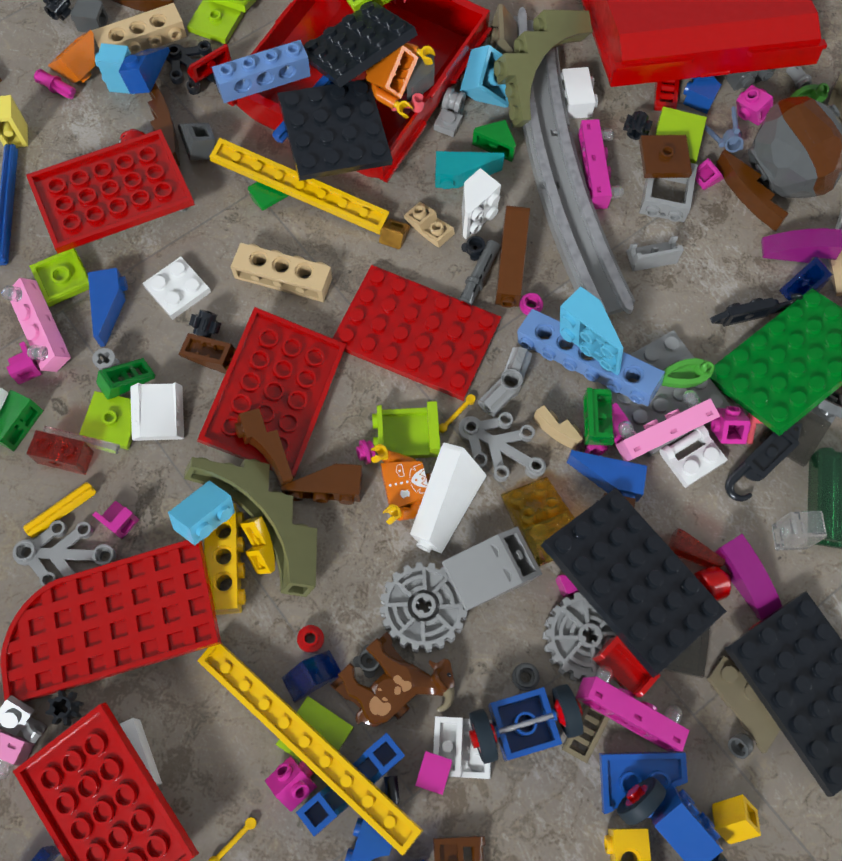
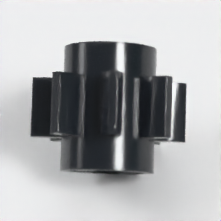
(57, 8)
(637, 125)
(205, 323)
(56, 708)

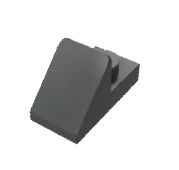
(830, 407)

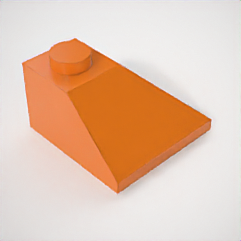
(77, 59)

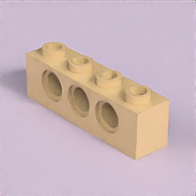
(144, 30)
(268, 275)

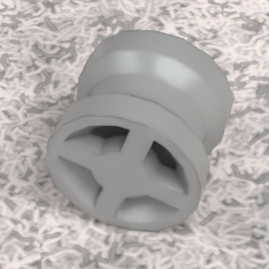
(454, 100)

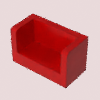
(626, 668)

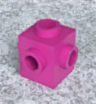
(754, 104)
(731, 426)
(291, 783)

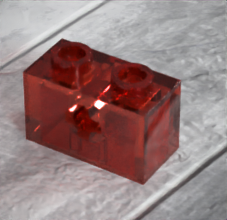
(60, 452)

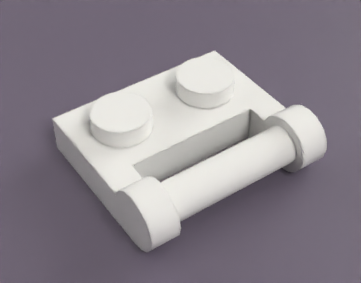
(698, 462)

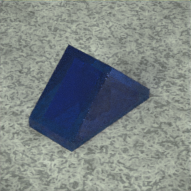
(813, 276)
(311, 675)

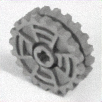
(412, 625)
(565, 636)

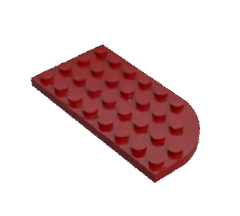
(110, 622)

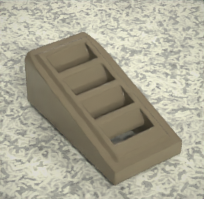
(596, 734)

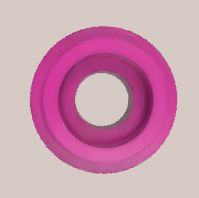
(531, 298)
(364, 451)

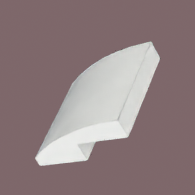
(454, 743)

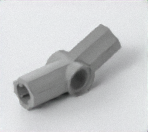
(501, 393)

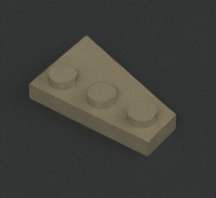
(744, 702)

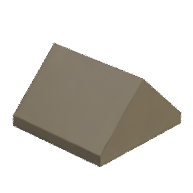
(503, 31)

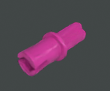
(54, 84)

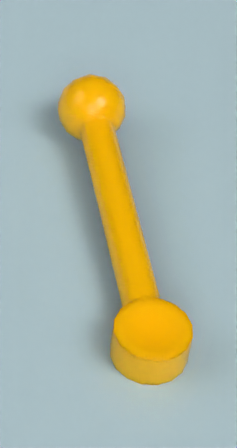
(470, 400)
(250, 823)

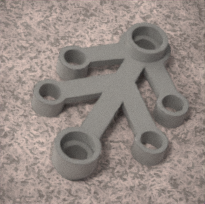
(498, 444)
(60, 552)

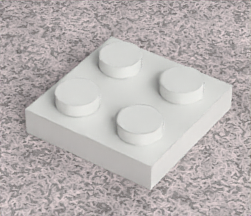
(176, 287)

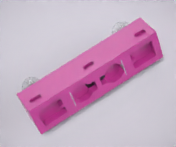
(594, 163)
(632, 714)

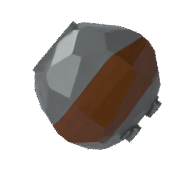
(799, 148)

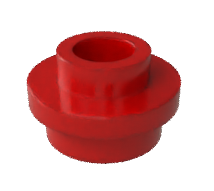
(310, 647)

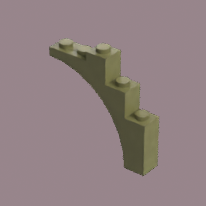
(519, 68)
(292, 543)

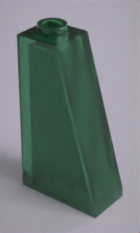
(826, 493)

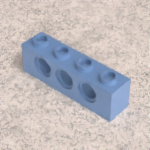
(261, 71)

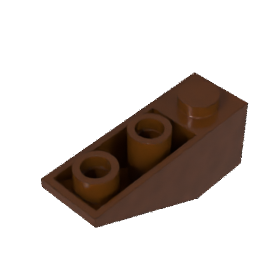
(334, 482)

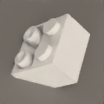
(479, 202)

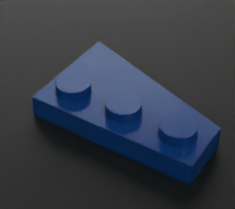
(624, 770)

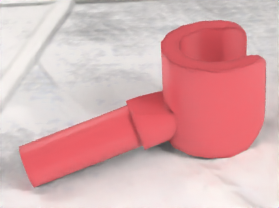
(416, 103)
(754, 421)

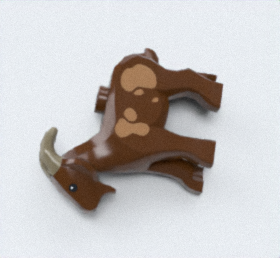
(396, 686)

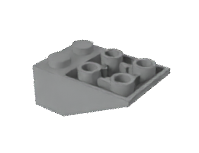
(491, 568)

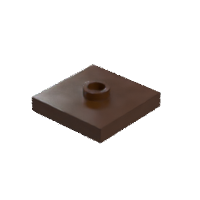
(665, 156)

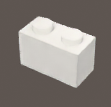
(579, 92)

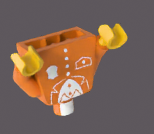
(393, 73)
(403, 482)

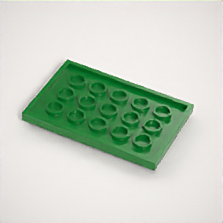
(786, 363)

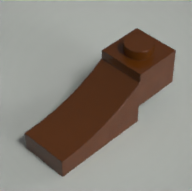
(252, 429)

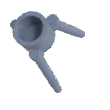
(732, 139)

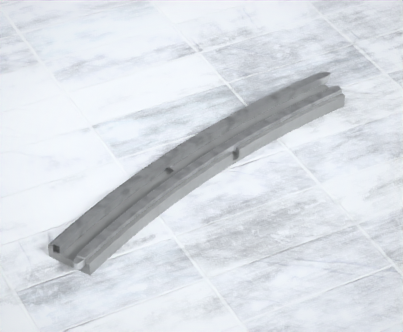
(565, 191)

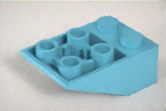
(589, 327)

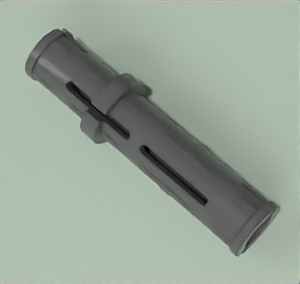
(475, 282)

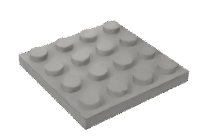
(661, 354)

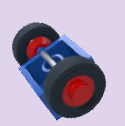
(525, 723)
(675, 818)

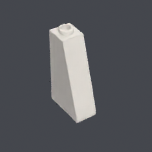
(446, 498)

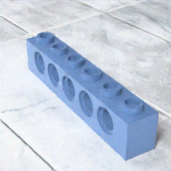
(647, 376)

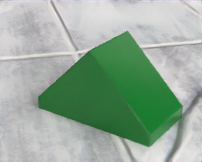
(495, 139)

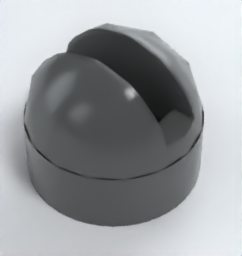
(736, 749)

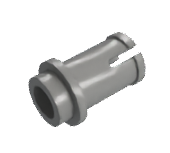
(799, 76)

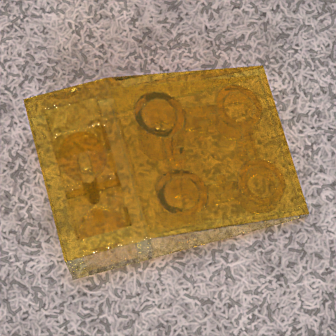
(537, 513)

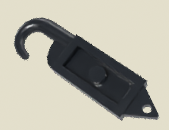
(753, 310)
(763, 460)

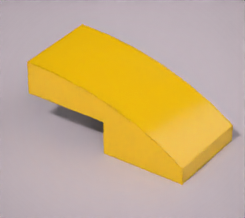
(261, 553)

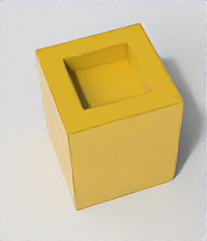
(736, 819)

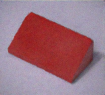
(203, 66)

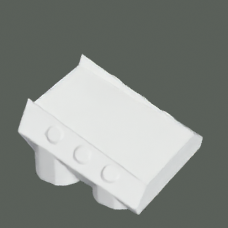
(157, 412)

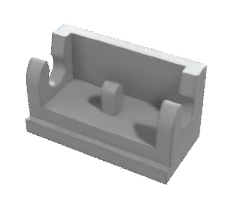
(654, 255)

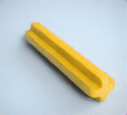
(59, 509)

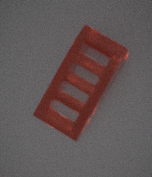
(691, 549)

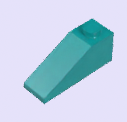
(456, 167)

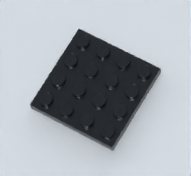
(358, 42)
(334, 129)

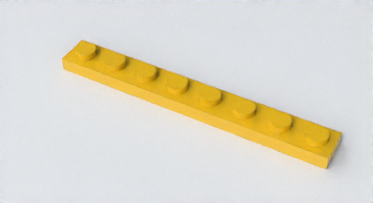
(309, 191)

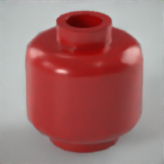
(715, 581)

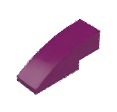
(803, 245)
(750, 576)

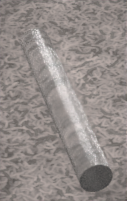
(91, 442)

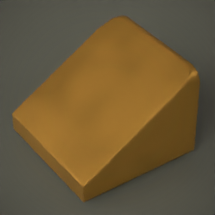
(393, 233)

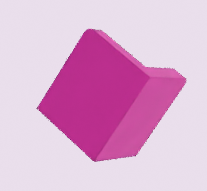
(22, 367)
(117, 519)
(433, 773)

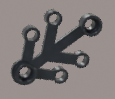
(179, 55)

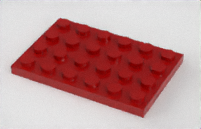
(109, 190)
(417, 332)
(284, 375)
(101, 796)

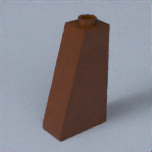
(512, 256)

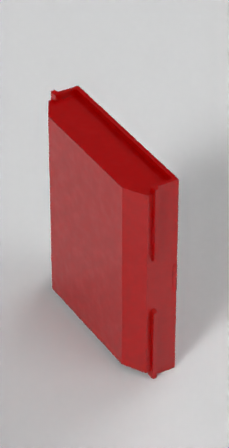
(445, 25)
(701, 37)

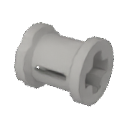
(108, 356)

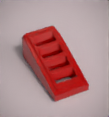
(672, 95)

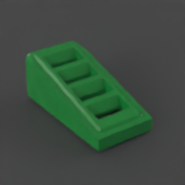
(111, 386)

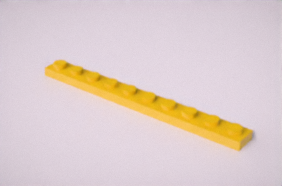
(312, 748)

